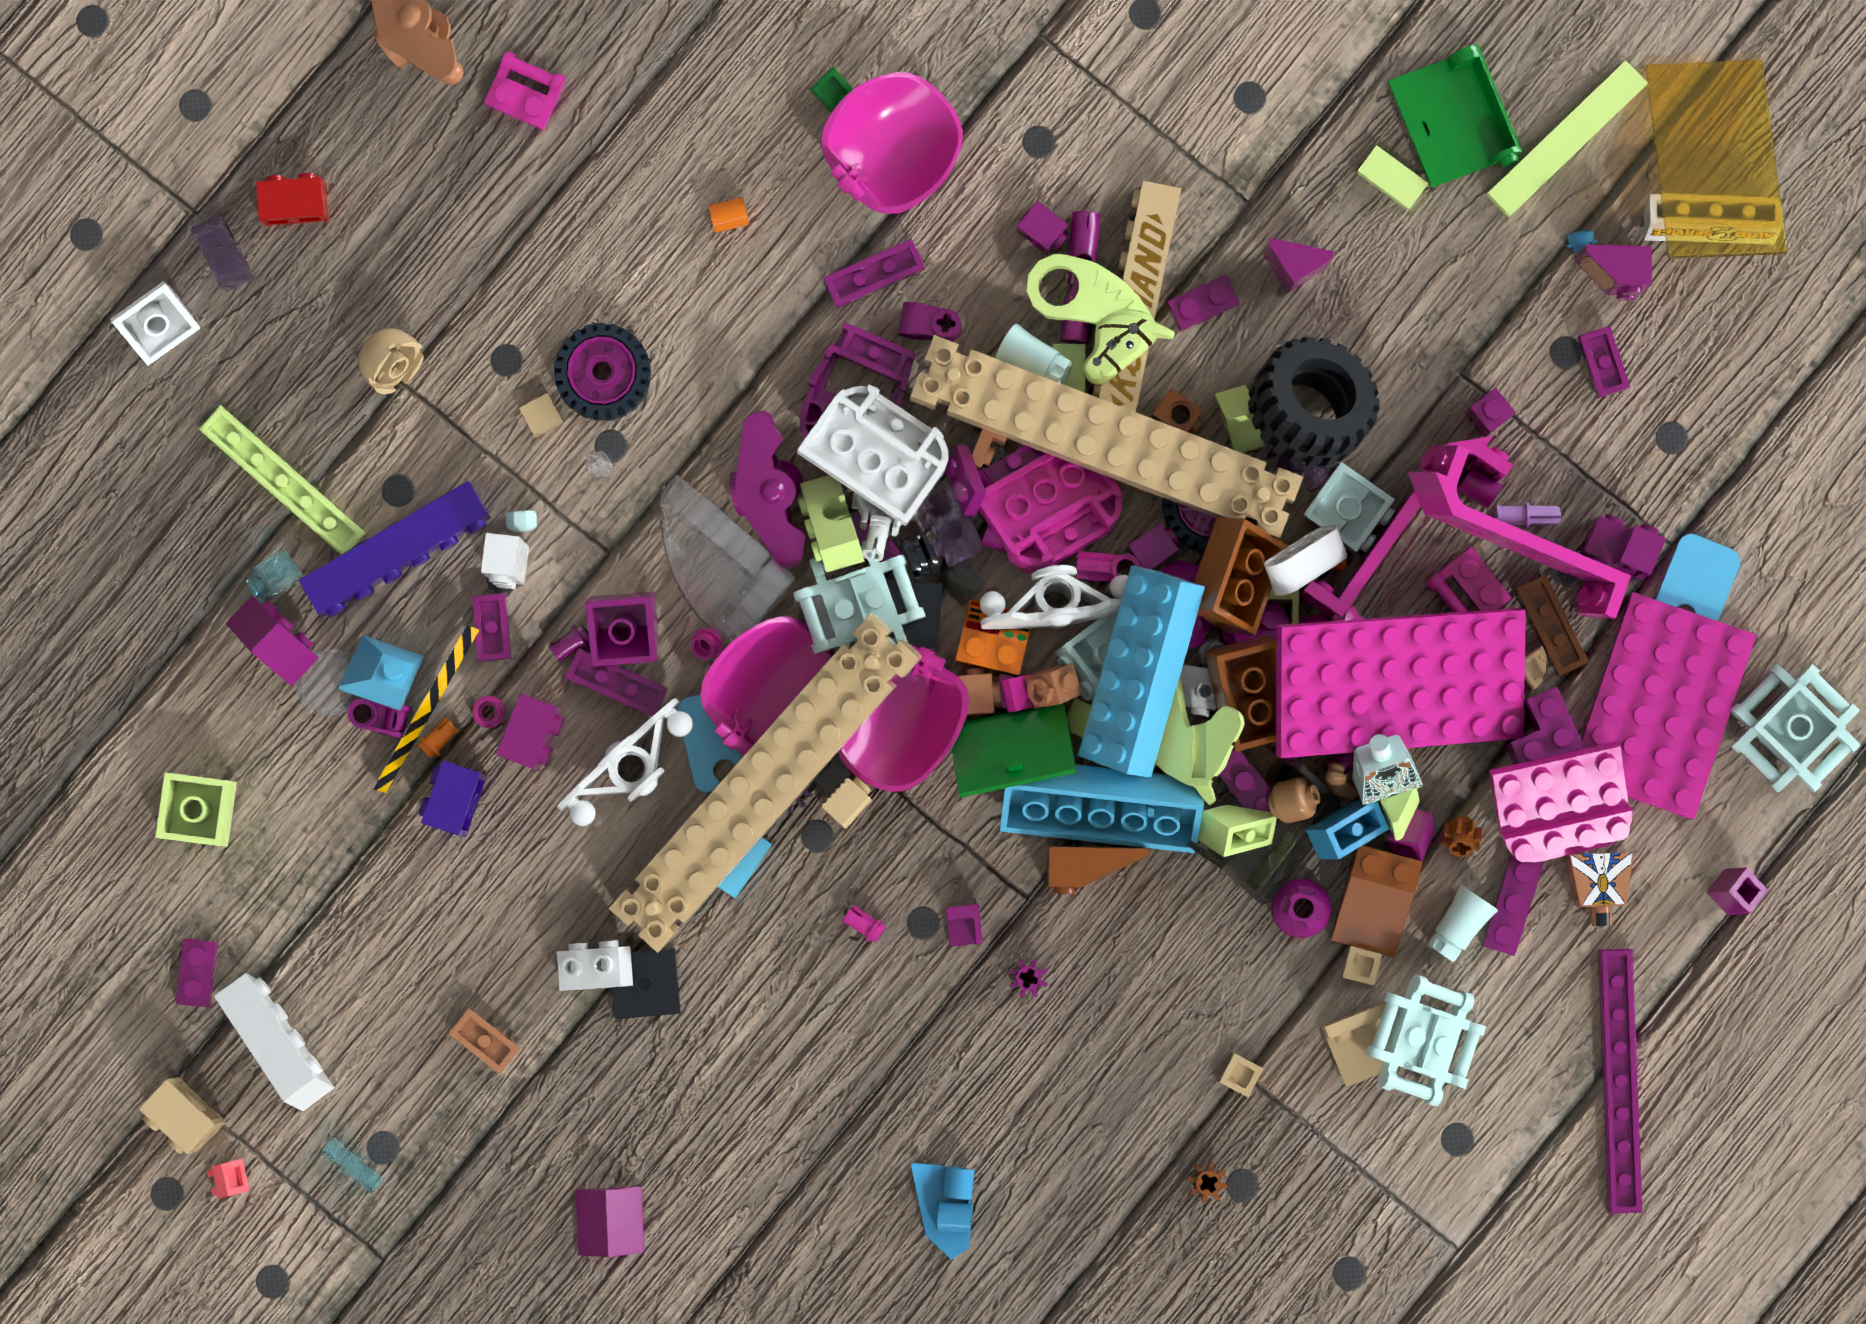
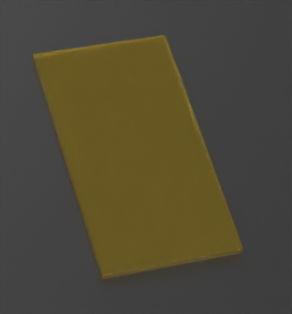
(1715, 159)

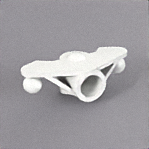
(1052, 579)
(678, 723)

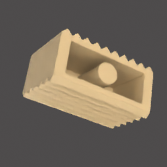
(848, 801)

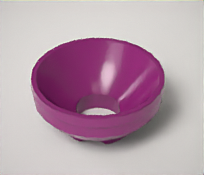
(1284, 914)

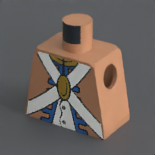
(1600, 882)

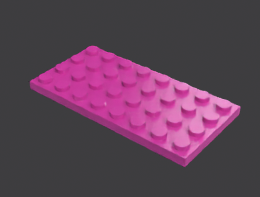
(1401, 676)

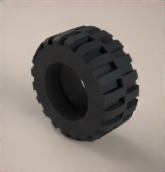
(1335, 376)

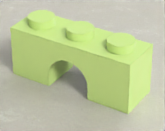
(836, 538)

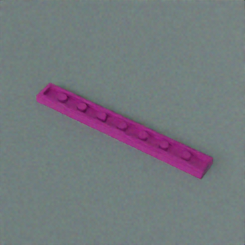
(1620, 1081)

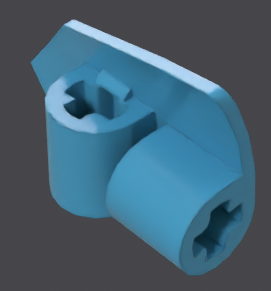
(945, 1205)

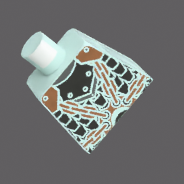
(1383, 769)

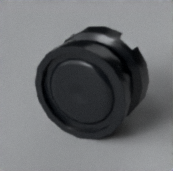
(917, 558)

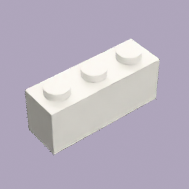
(505, 560)

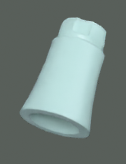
(1033, 355)
(1461, 923)

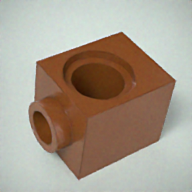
(1173, 401)

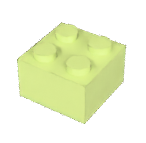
(196, 809)

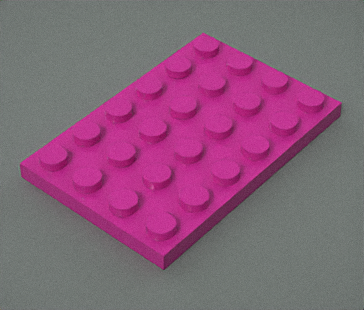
(1668, 700)

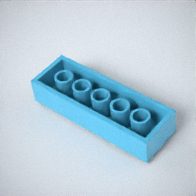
(1141, 671)
(1106, 808)

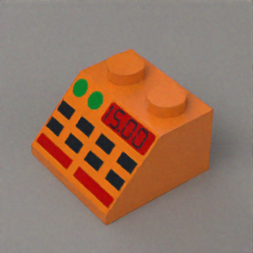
(991, 648)

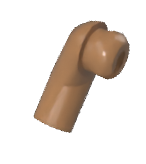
(1336, 781)

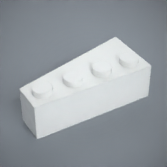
(273, 1042)

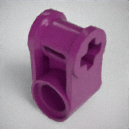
(922, 322)
(382, 718)

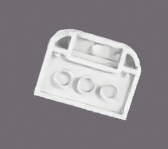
(877, 451)

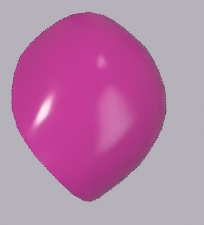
(892, 142)
(759, 679)
(910, 727)

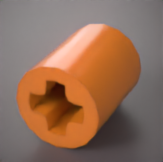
(728, 214)

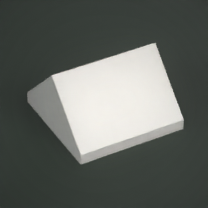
(155, 323)

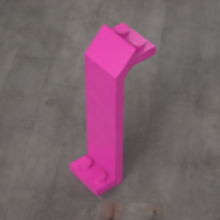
(1439, 499)
(1320, 594)

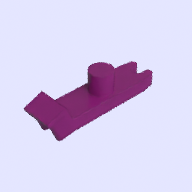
(1008, 465)

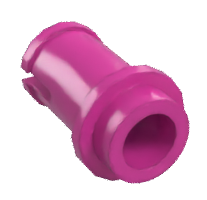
(864, 924)

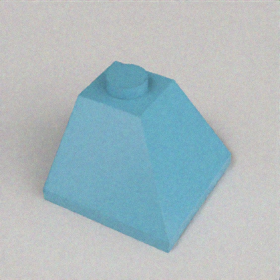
(381, 672)

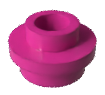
(702, 648)
(478, 711)

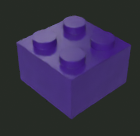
(452, 798)

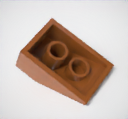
(1080, 866)
(1376, 900)

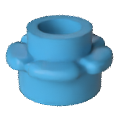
(1579, 239)

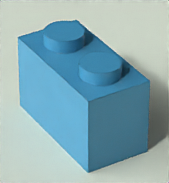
(1347, 829)

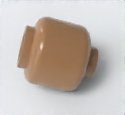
(1293, 800)

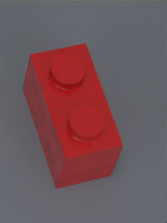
(292, 200)

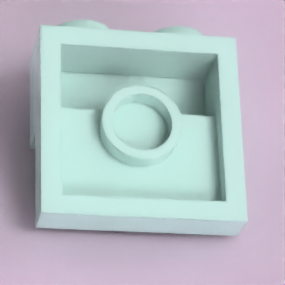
(1353, 506)
(1088, 654)

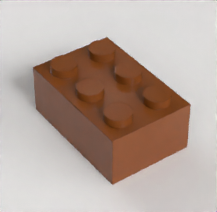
(1236, 575)
(1246, 680)

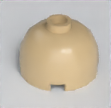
(389, 358)

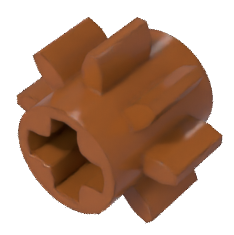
(1461, 836)
(1198, 1181)

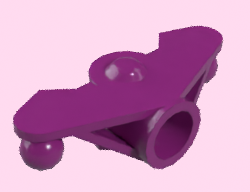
(766, 489)

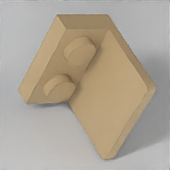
(1349, 1041)

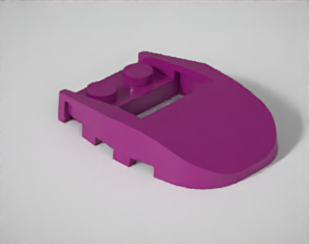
(865, 351)

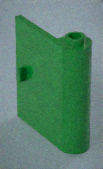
(1461, 114)
(1013, 749)

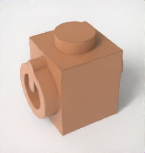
(1053, 685)
(982, 691)

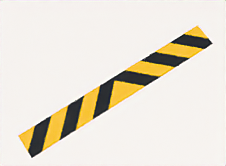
(426, 709)

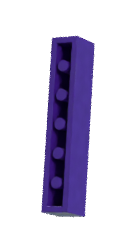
(395, 549)

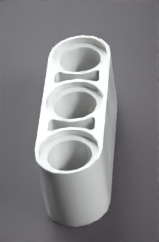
(1305, 560)

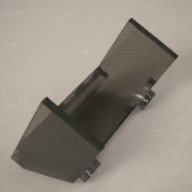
(1268, 868)

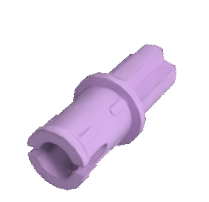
(1528, 515)

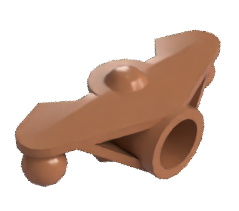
(417, 36)

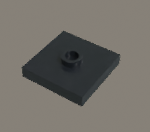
(925, 630)
(654, 986)

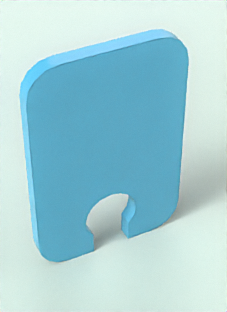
(1699, 576)
(704, 746)

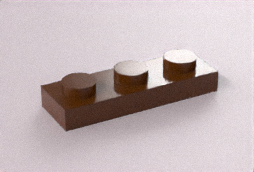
(1551, 625)

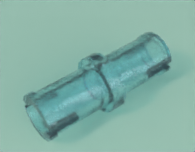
(352, 1165)

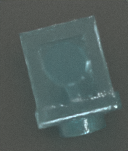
(272, 576)

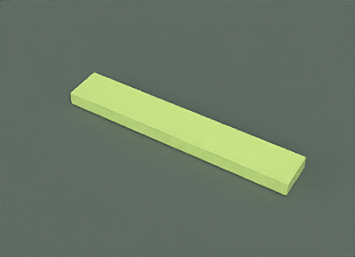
(1567, 139)
(282, 481)

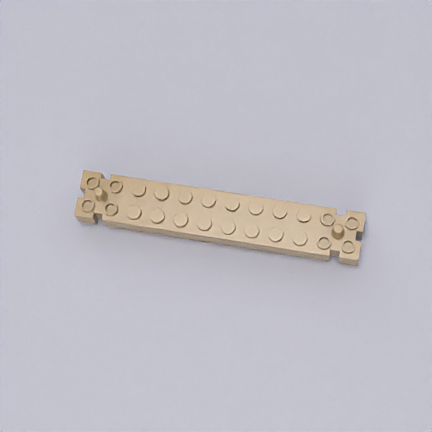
(1104, 437)
(765, 782)

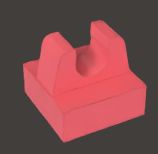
(229, 1178)

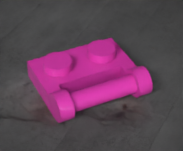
(521, 101)
(1474, 580)

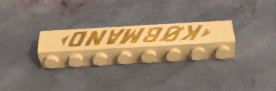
(1143, 273)

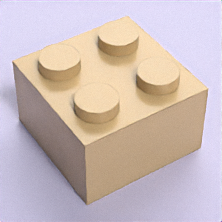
(181, 1116)

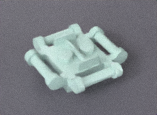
(855, 597)
(1796, 728)
(1424, 1040)

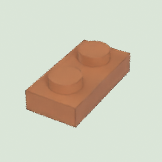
(484, 1041)

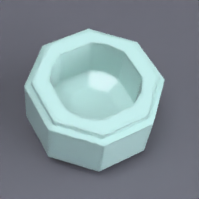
(521, 521)

